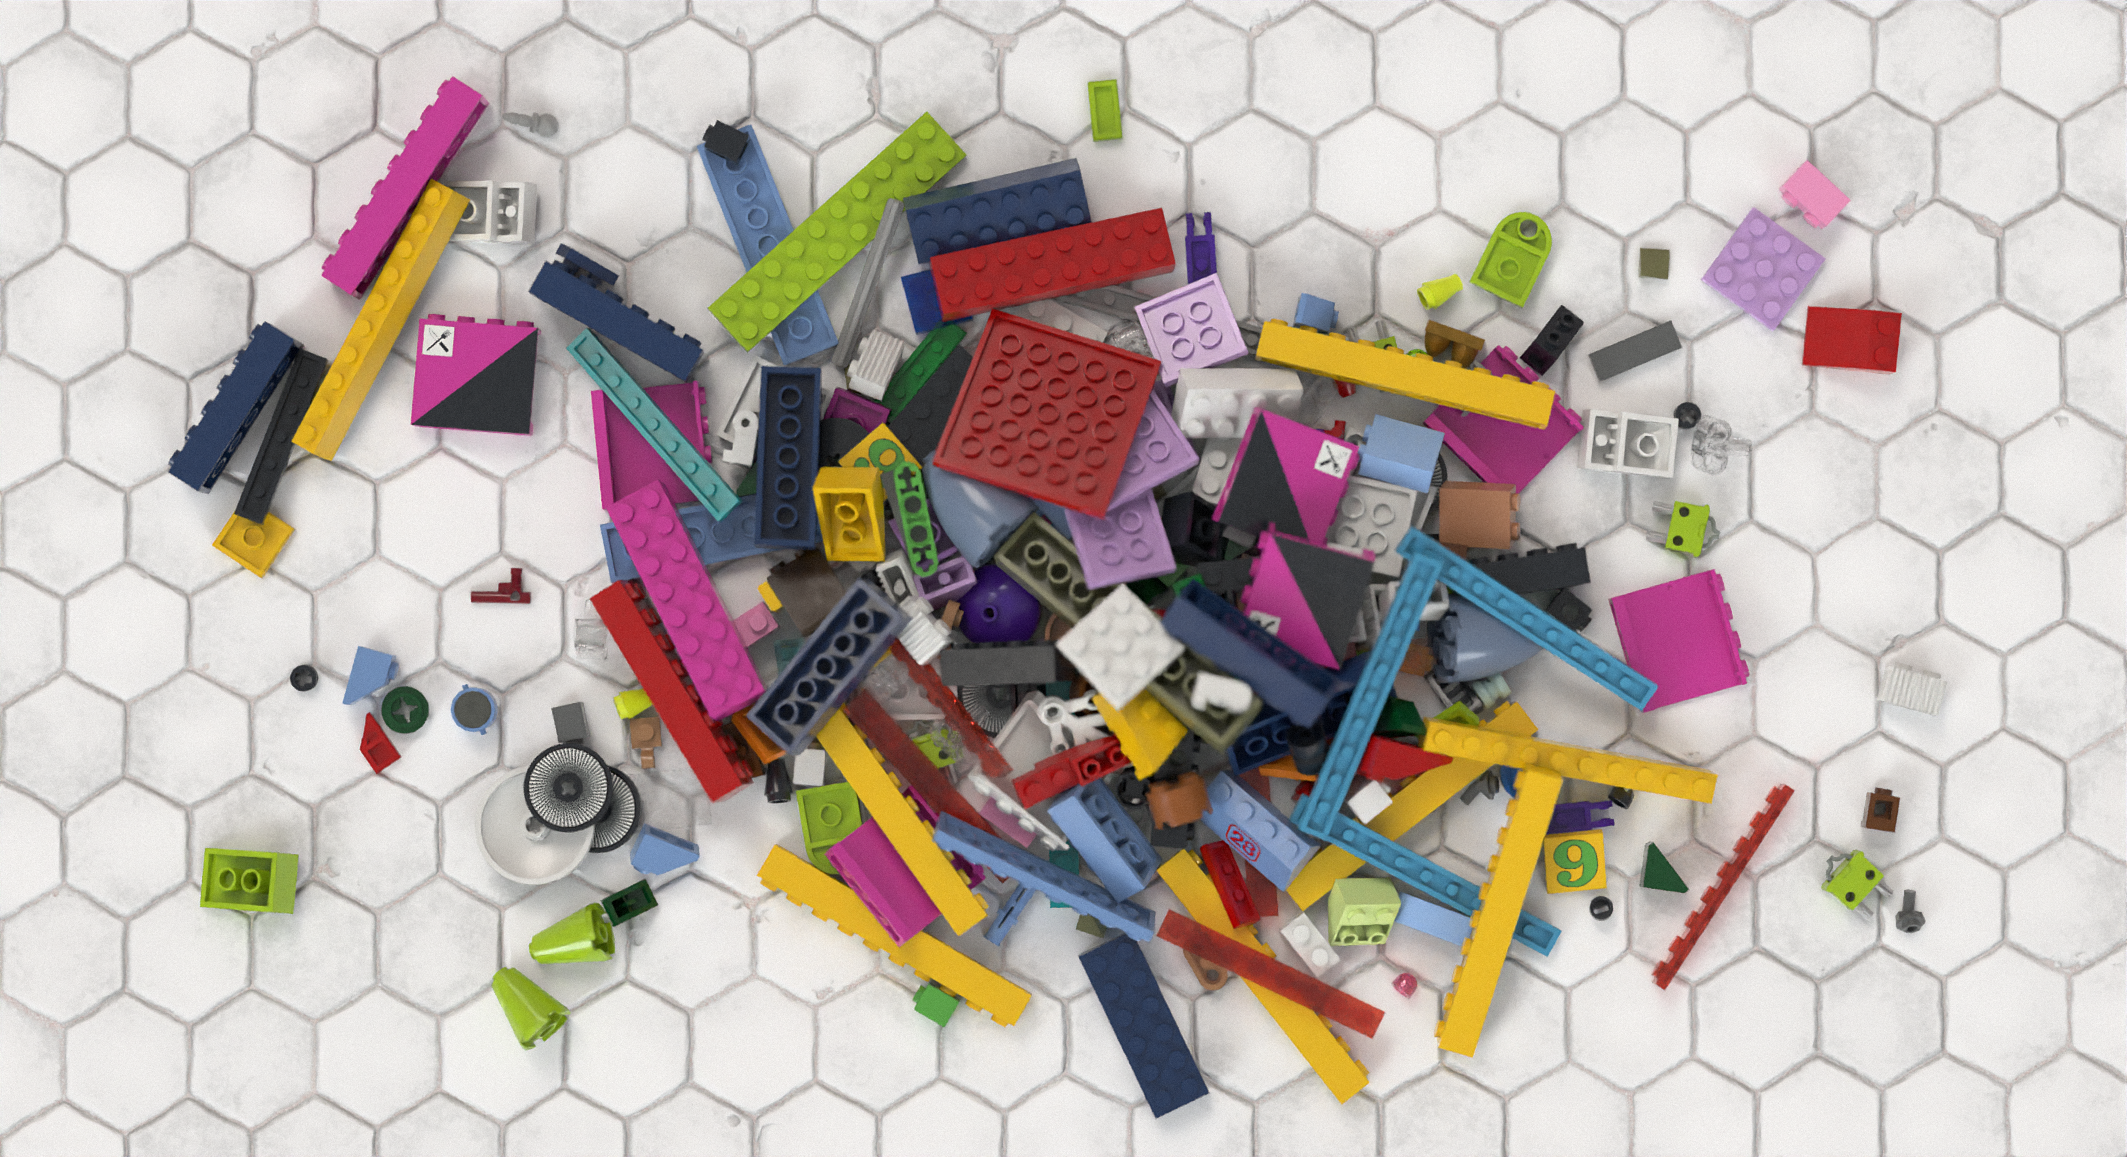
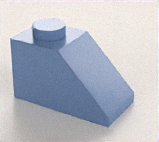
(1315, 313)
(369, 674)
(661, 851)

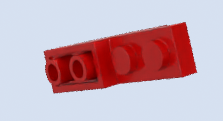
(1070, 767)

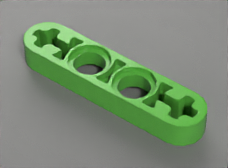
(918, 518)

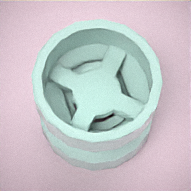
(1491, 689)

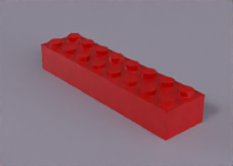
(1052, 264)
(671, 690)

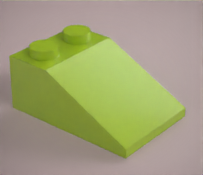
(249, 880)

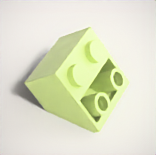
(1361, 911)

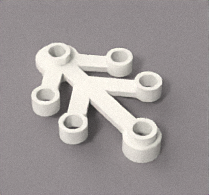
(1081, 727)

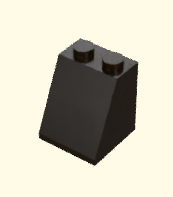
(807, 589)

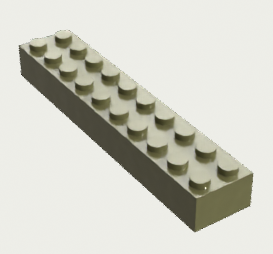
(1053, 574)

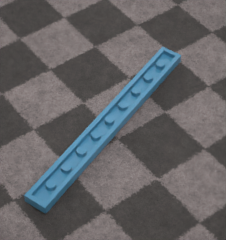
(1531, 620)
(1369, 695)
(1426, 875)

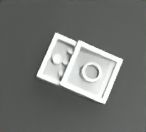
(496, 211)
(1628, 443)

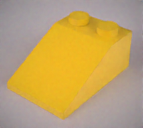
(851, 513)

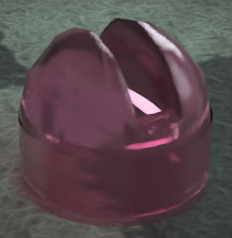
(1405, 984)

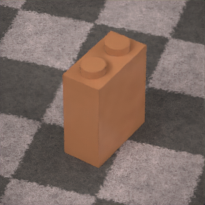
(1479, 514)

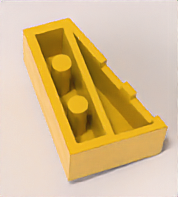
(1144, 729)

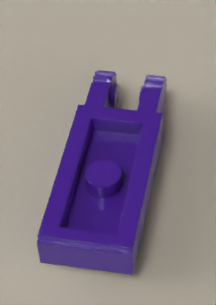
(1200, 250)
(1577, 817)

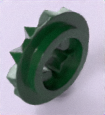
(392, 703)

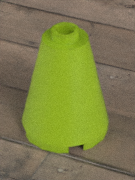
(575, 938)
(528, 1007)

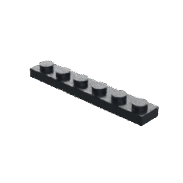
(277, 443)

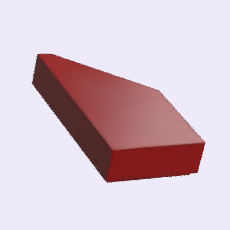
(377, 745)

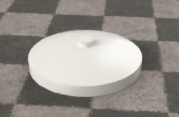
(518, 843)

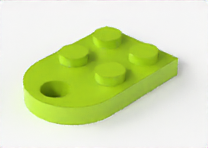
(1513, 260)
(827, 818)

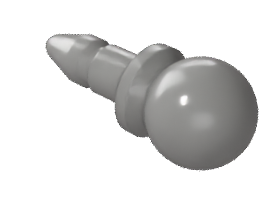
(545, 124)

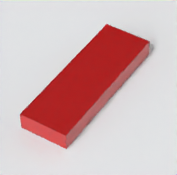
(1230, 884)

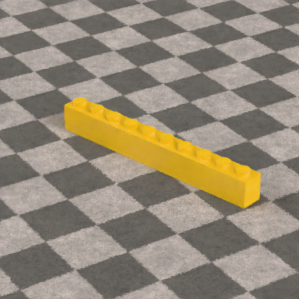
(380, 320)
(1404, 374)
(1568, 759)
(1410, 805)
(901, 823)
(1498, 910)
(923, 951)
(1300, 1024)

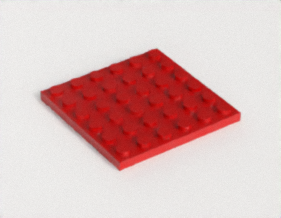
(1047, 413)

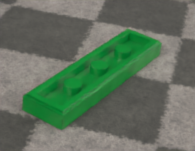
(920, 367)

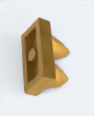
(1464, 347)

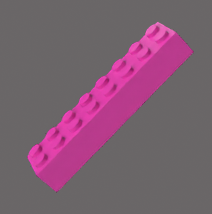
(396, 197)
(687, 600)

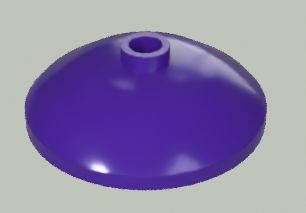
(1013, 607)

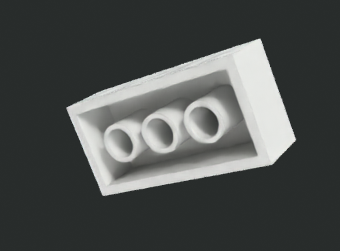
(1223, 399)

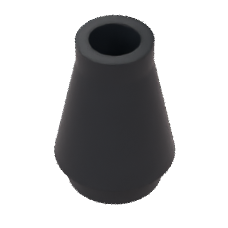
(778, 785)

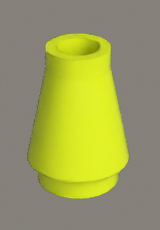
(1438, 291)
(631, 703)

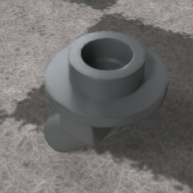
(1487, 785)
(1908, 919)

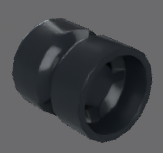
(1307, 747)
(1131, 791)

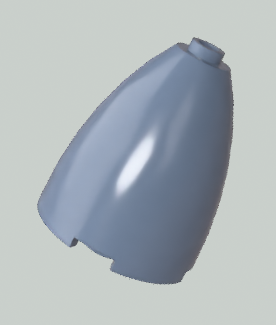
(973, 512)
(1474, 643)

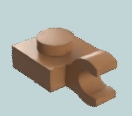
(645, 736)

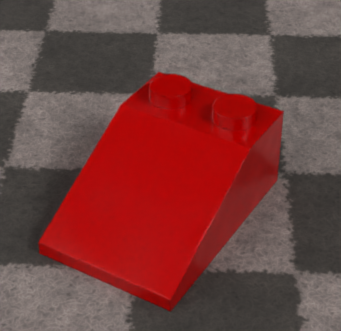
(1851, 339)
(1396, 759)

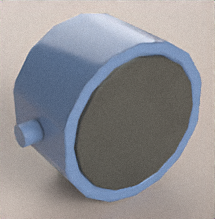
(474, 709)

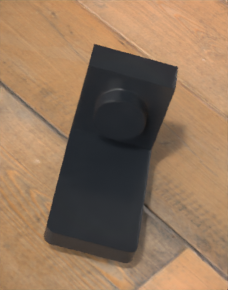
(1552, 340)

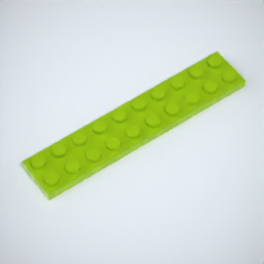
(834, 232)

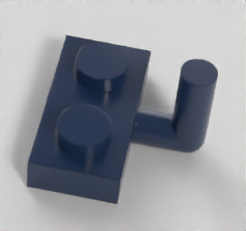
(577, 260)

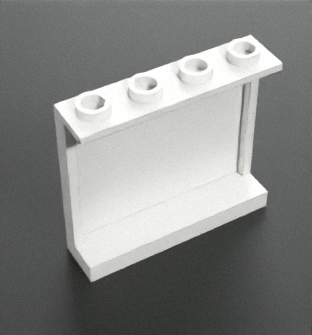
(1023, 743)

